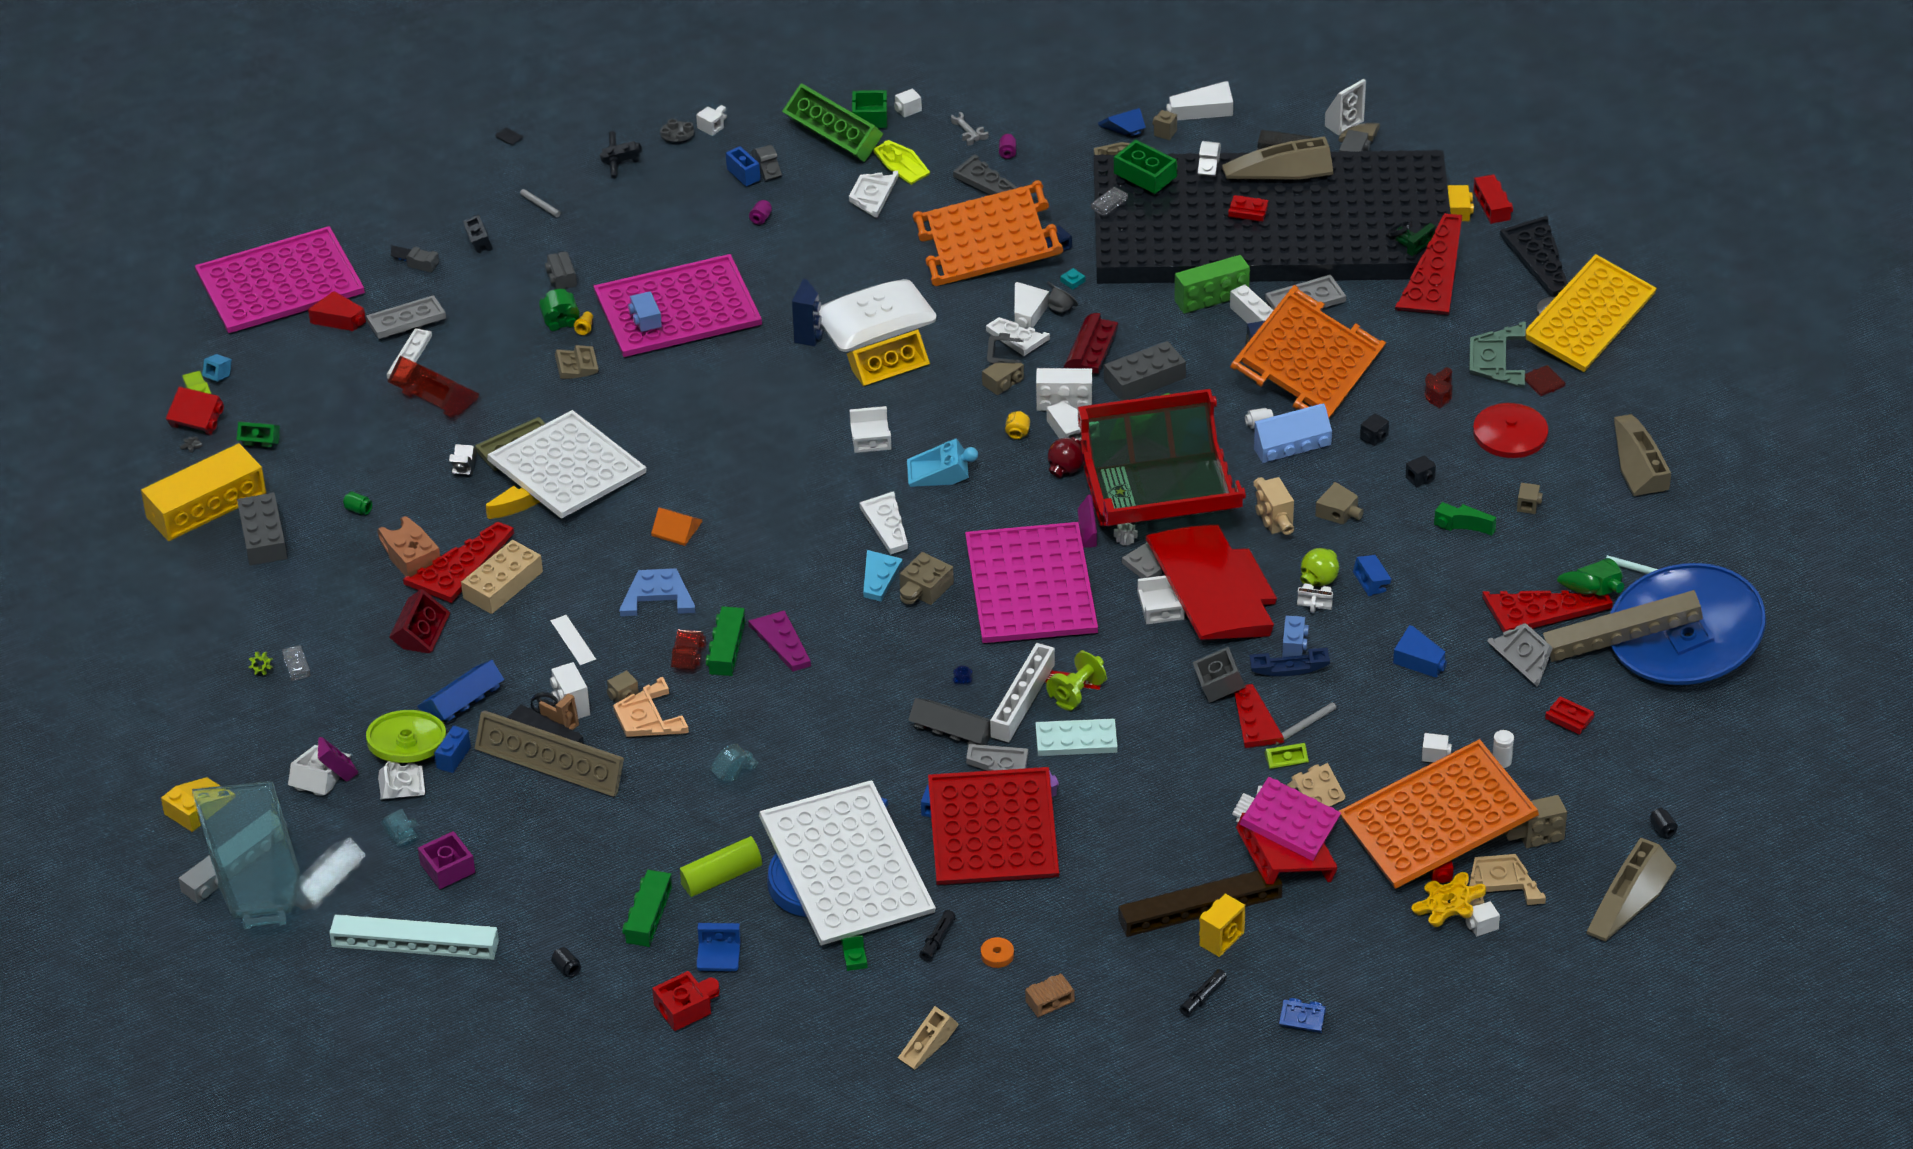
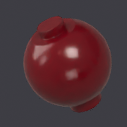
(1065, 457)

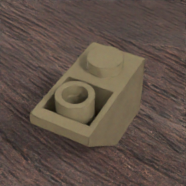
(1002, 376)

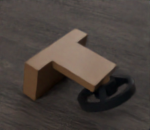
(563, 712)

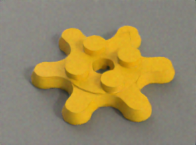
(1439, 895)

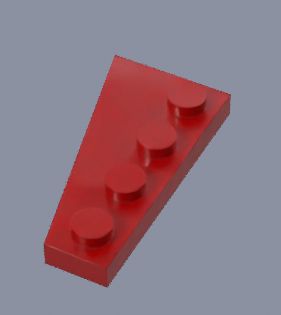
(1255, 720)

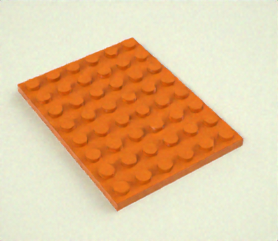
(1438, 813)

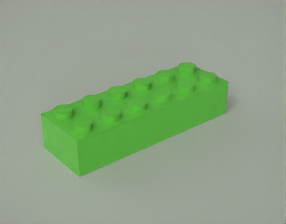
(832, 122)

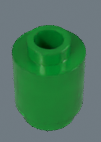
(357, 503)

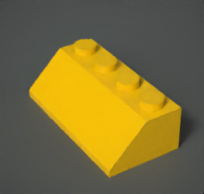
(888, 358)

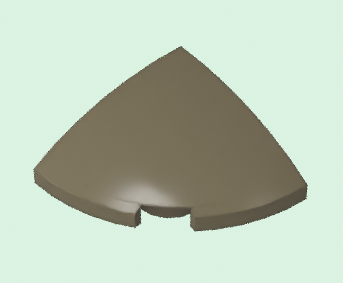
(1371, 128)

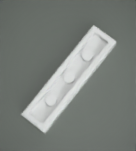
(413, 347)

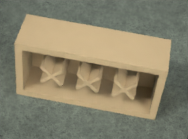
(502, 576)

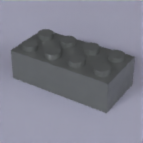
(1144, 371)
(262, 529)

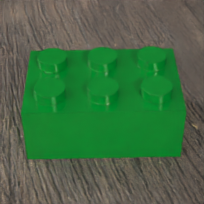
(1145, 166)

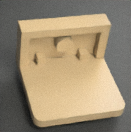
(1319, 784)

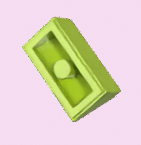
(1286, 755)

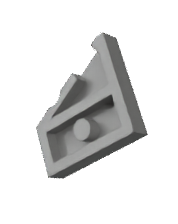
(1142, 562)

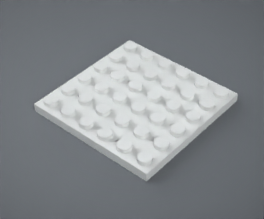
(566, 464)

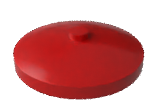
(1510, 430)

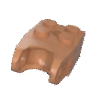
(409, 547)

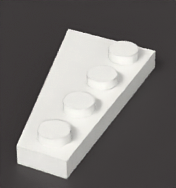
(885, 519)

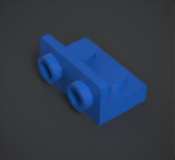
(1302, 1015)

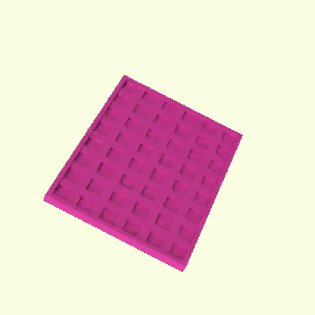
(1031, 582)

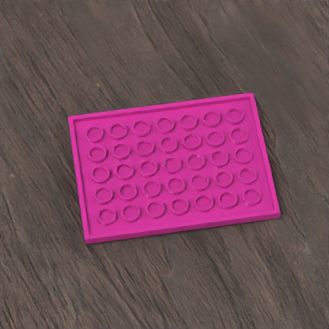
(278, 279)
(693, 303)

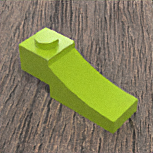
(196, 382)

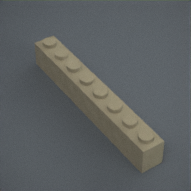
(1623, 625)

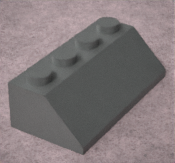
(950, 720)

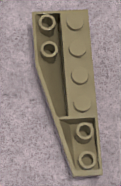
(1284, 161)
(1640, 457)
(1633, 888)

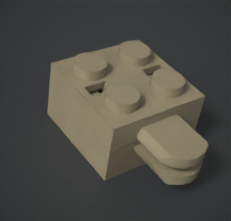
(925, 579)
(1544, 828)

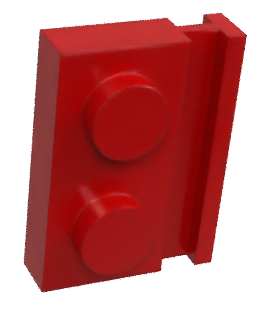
(1248, 208)
(1569, 715)

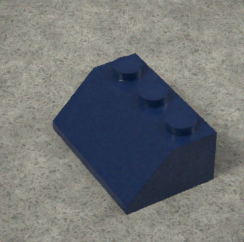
(806, 315)

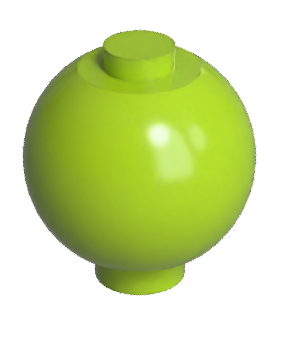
(1319, 567)

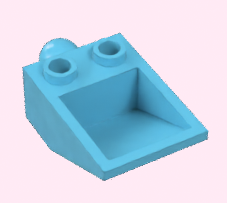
(941, 465)

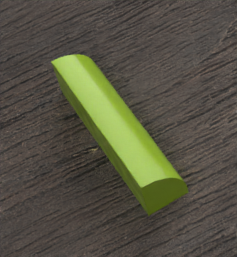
(720, 866)

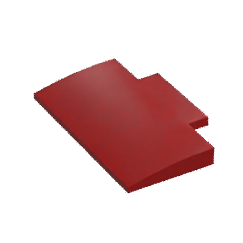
(1214, 583)

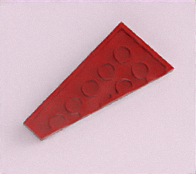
(1433, 277)
(447, 571)
(1542, 607)

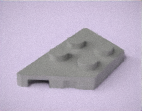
(1524, 650)

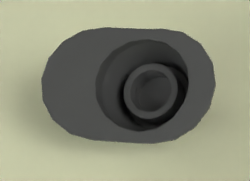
(1060, 300)

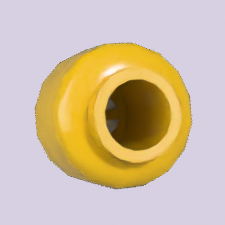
(1017, 425)

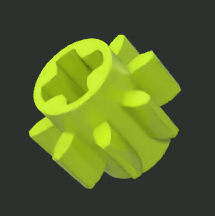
(262, 668)

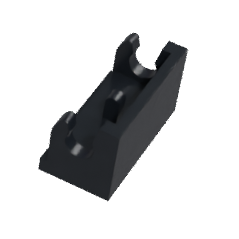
(477, 233)

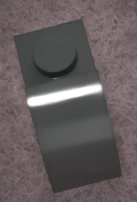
(767, 158)

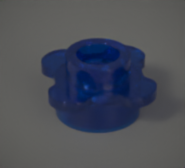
(962, 675)

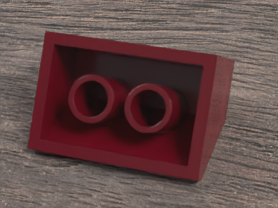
(419, 623)

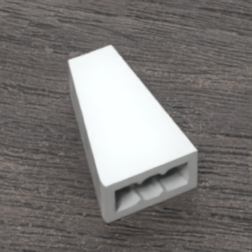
(1202, 102)

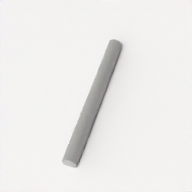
(1308, 721)

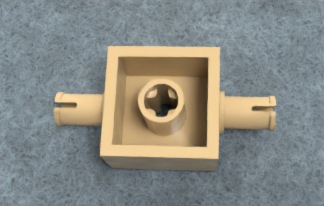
(1274, 505)

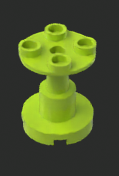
(1067, 688)

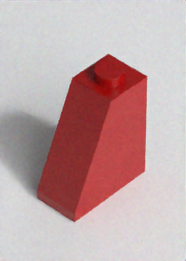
(337, 312)

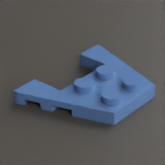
(657, 586)

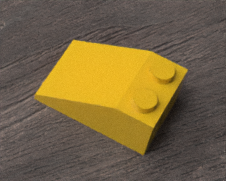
(180, 805)

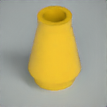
(584, 323)

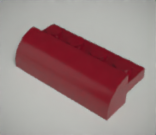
(1091, 343)

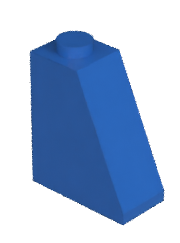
(1419, 653)

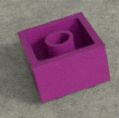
(446, 860)

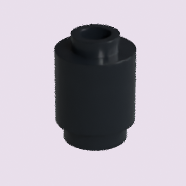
(1663, 823)
(566, 962)

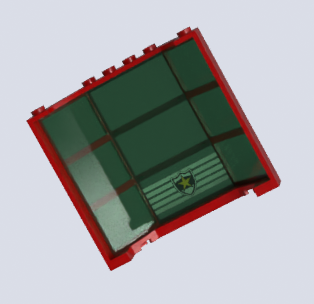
(1155, 458)

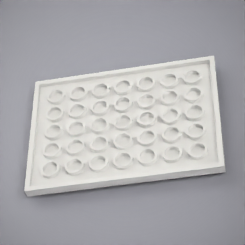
(846, 862)

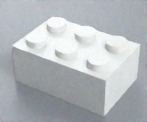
(1063, 385)

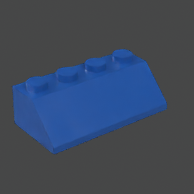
(463, 691)

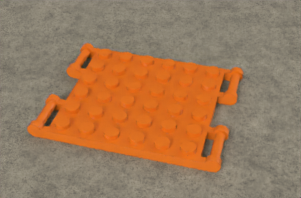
(987, 234)
(1308, 352)

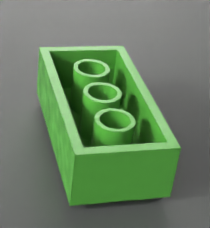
(1210, 283)

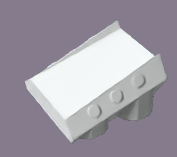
(400, 781)

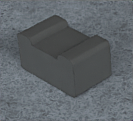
(422, 259)

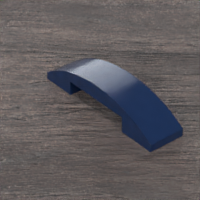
(1291, 665)

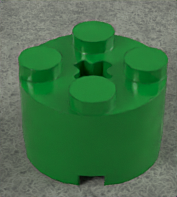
(559, 309)

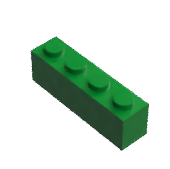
(726, 641)
(647, 908)

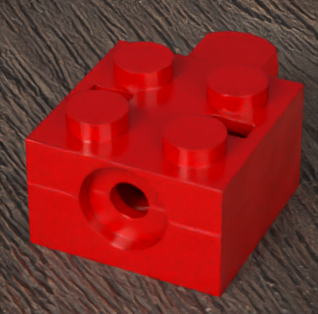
(684, 999)

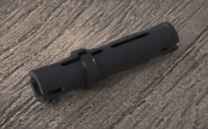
(933, 941)
(1198, 997)

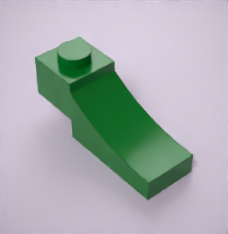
(1464, 518)

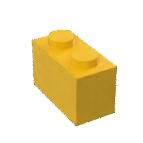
(1461, 201)

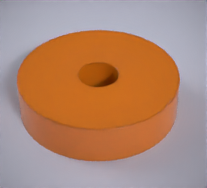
(994, 959)

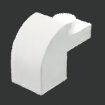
(1209, 158)

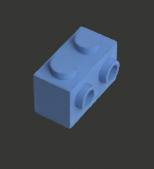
(645, 311)
(1294, 635)

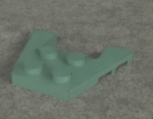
(1489, 355)

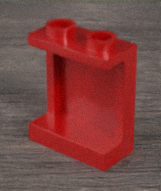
(195, 410)

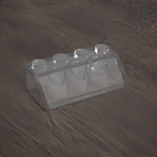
(327, 872)

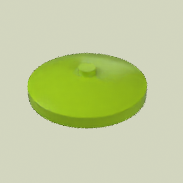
(405, 736)

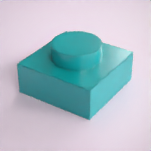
(1072, 278)

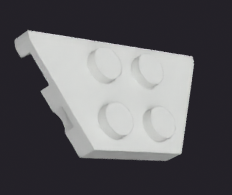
(872, 191)

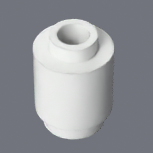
(1257, 414)

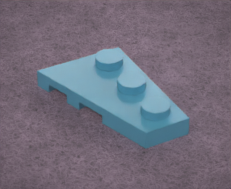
(879, 574)

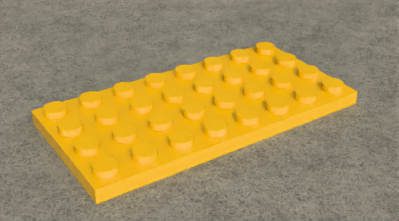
(1589, 312)

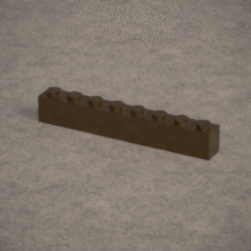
(1191, 902)

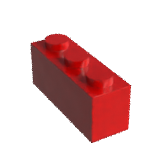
(1492, 199)

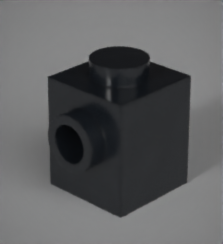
(1374, 429)
(1420, 471)

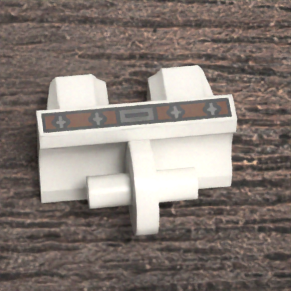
(1315, 598)

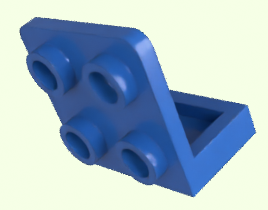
(718, 946)

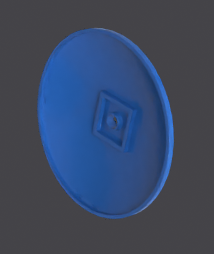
(1719, 642)

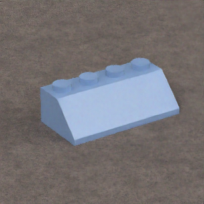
(1292, 433)

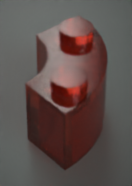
(687, 649)

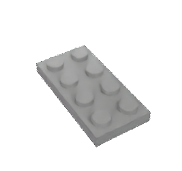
(1321, 289)
(406, 317)

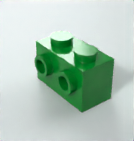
(256, 432)

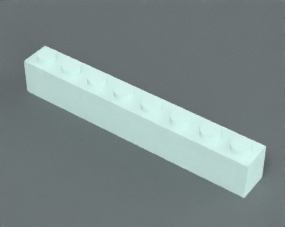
(414, 937)

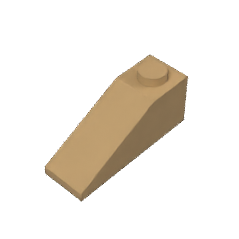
(928, 1038)

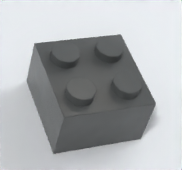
(1219, 674)

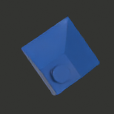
(1125, 123)

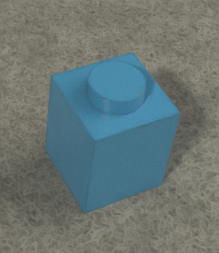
(216, 367)

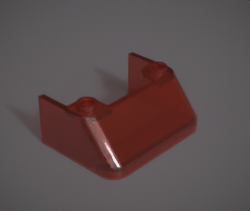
(432, 387)

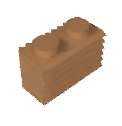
(1049, 995)

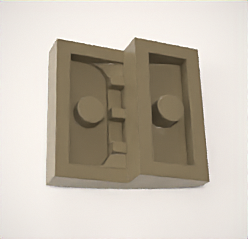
(576, 363)

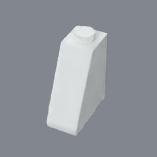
(1029, 304)
(1064, 420)

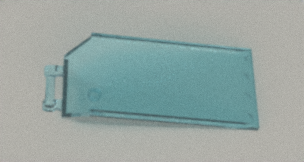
(249, 850)

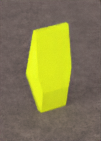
(903, 160)

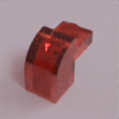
(1439, 388)

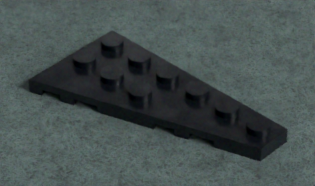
(1538, 251)

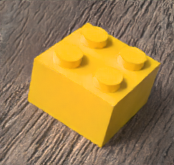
(1222, 925)

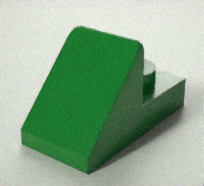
(854, 952)

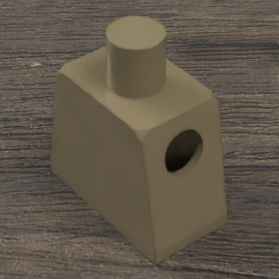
(1338, 505)

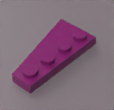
(782, 638)

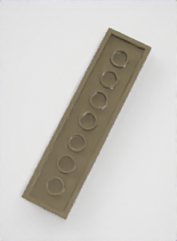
(549, 753)

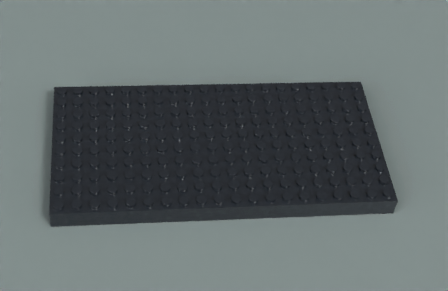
(1308, 232)

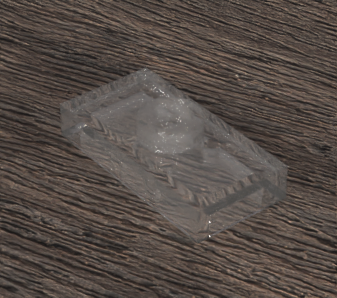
(1109, 201)

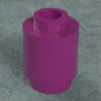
(1007, 146)
(760, 212)

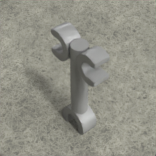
(971, 135)

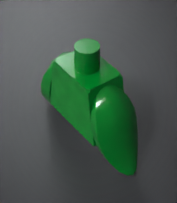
(1596, 578)

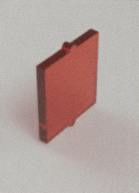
(1544, 380)

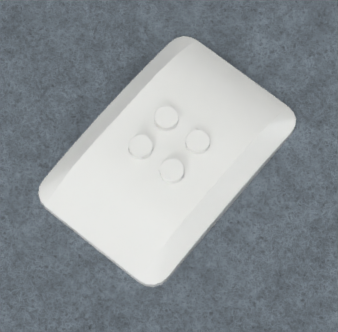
(875, 314)

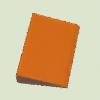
(674, 526)

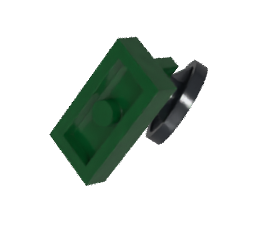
(1414, 241)

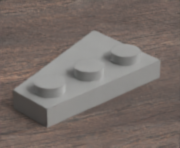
(996, 757)

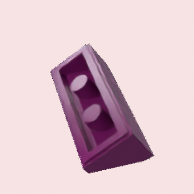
(1087, 523)
(336, 760)

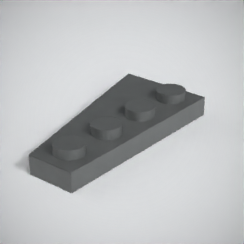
(982, 177)

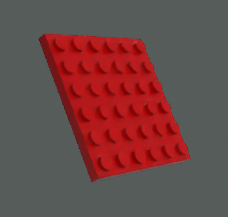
(993, 825)

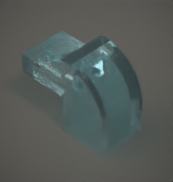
(731, 761)
(399, 827)

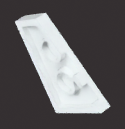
(1031, 338)

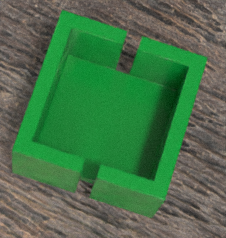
(871, 106)

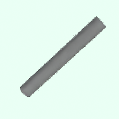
(540, 203)

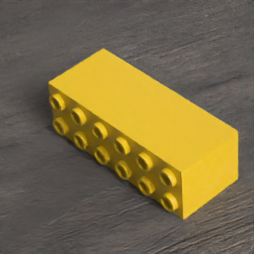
(202, 491)

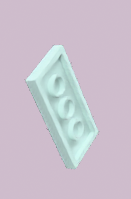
(1076, 737)

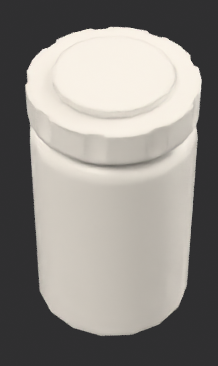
(1503, 747)

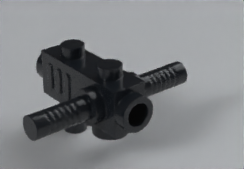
(616, 153)

